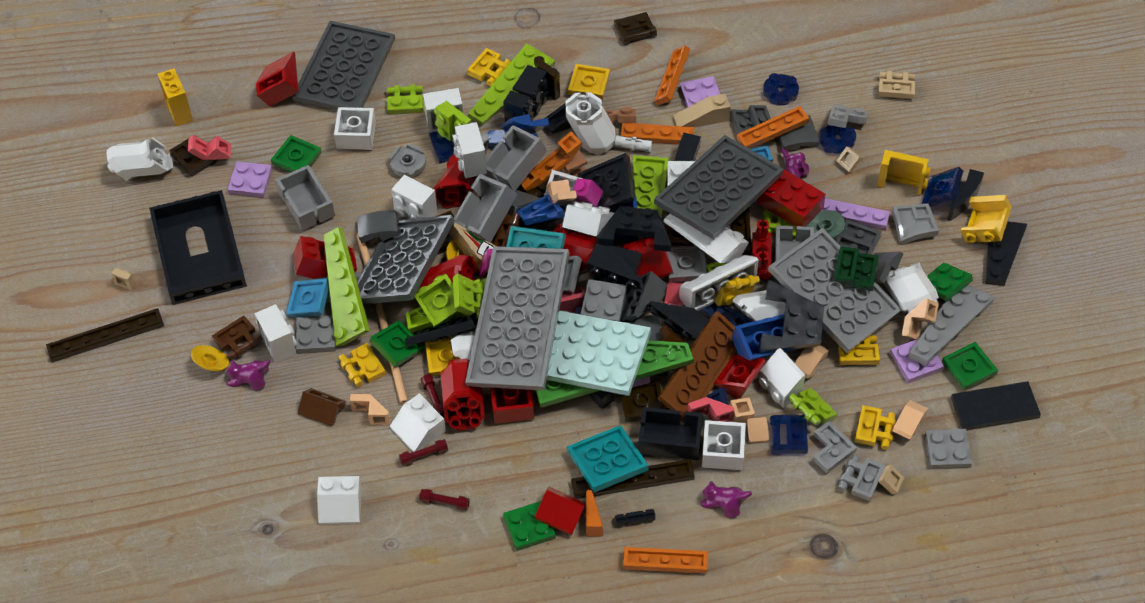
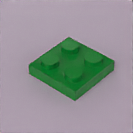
(295, 154)
(949, 280)
(393, 346)
(970, 366)
(525, 529)

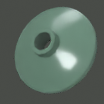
(830, 221)

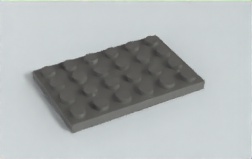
(344, 66)
(718, 186)
(403, 260)

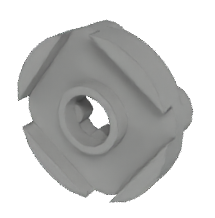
(410, 169)

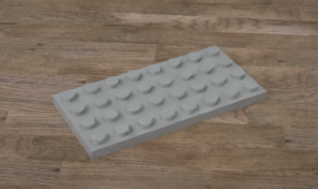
(518, 318)

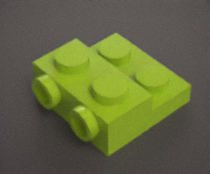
(448, 118)
(437, 300)

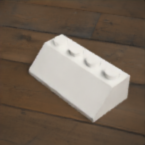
(723, 248)
(704, 289)

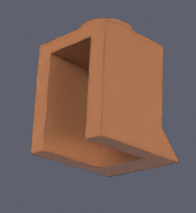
(575, 166)

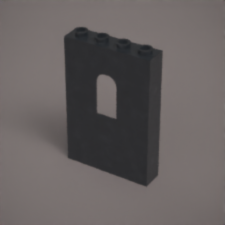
(204, 273)

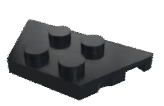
(448, 328)

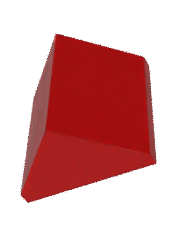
(739, 375)
(560, 510)

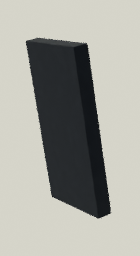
(995, 405)

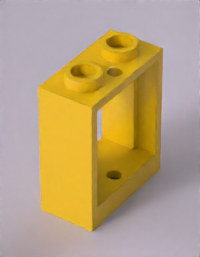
(175, 97)

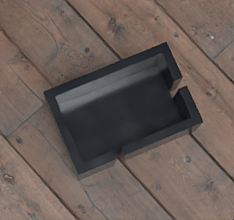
(534, 87)
(665, 437)

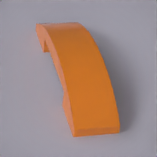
(555, 161)

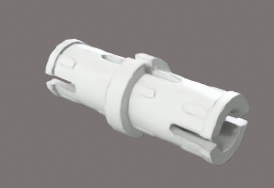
(633, 143)

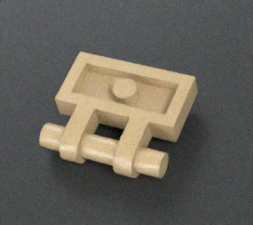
(896, 85)

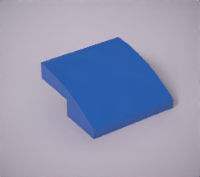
(525, 123)

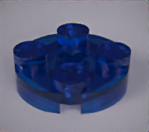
(789, 92)
(833, 145)

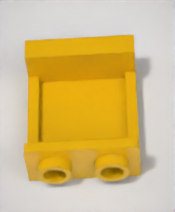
(904, 169)
(987, 219)

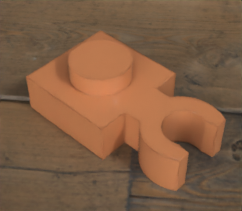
(623, 115)

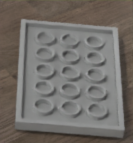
(848, 312)

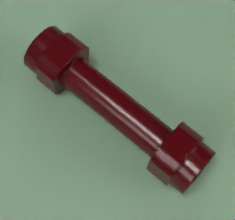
(428, 384)
(440, 446)
(427, 496)

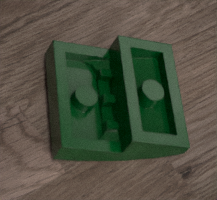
(856, 268)

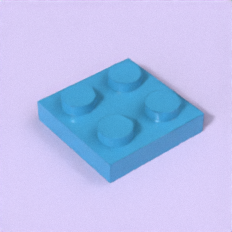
(308, 298)

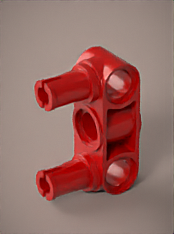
(762, 249)

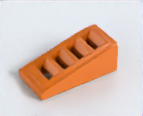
(594, 525)

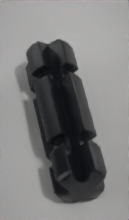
(635, 517)

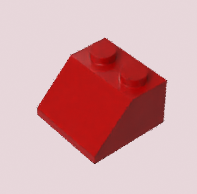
(653, 260)

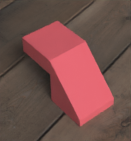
(215, 149)
(672, 294)
(714, 409)

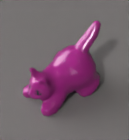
(795, 163)
(249, 373)
(726, 498)

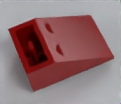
(278, 80)
(311, 258)

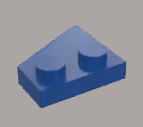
(540, 211)

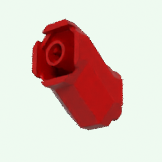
(452, 186)
(578, 244)
(462, 265)
(461, 403)

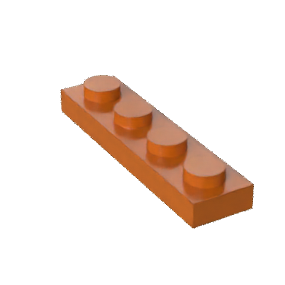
(672, 75)
(773, 128)
(656, 133)
(665, 560)

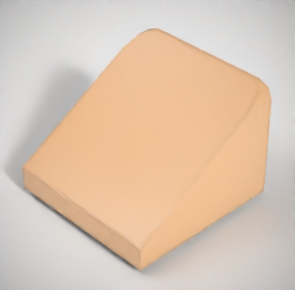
(757, 430)

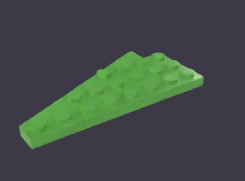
(657, 358)

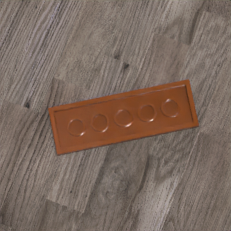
(711, 355)

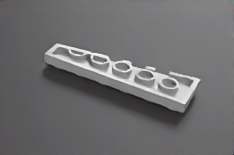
(950, 321)

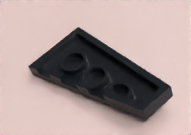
(1003, 253)

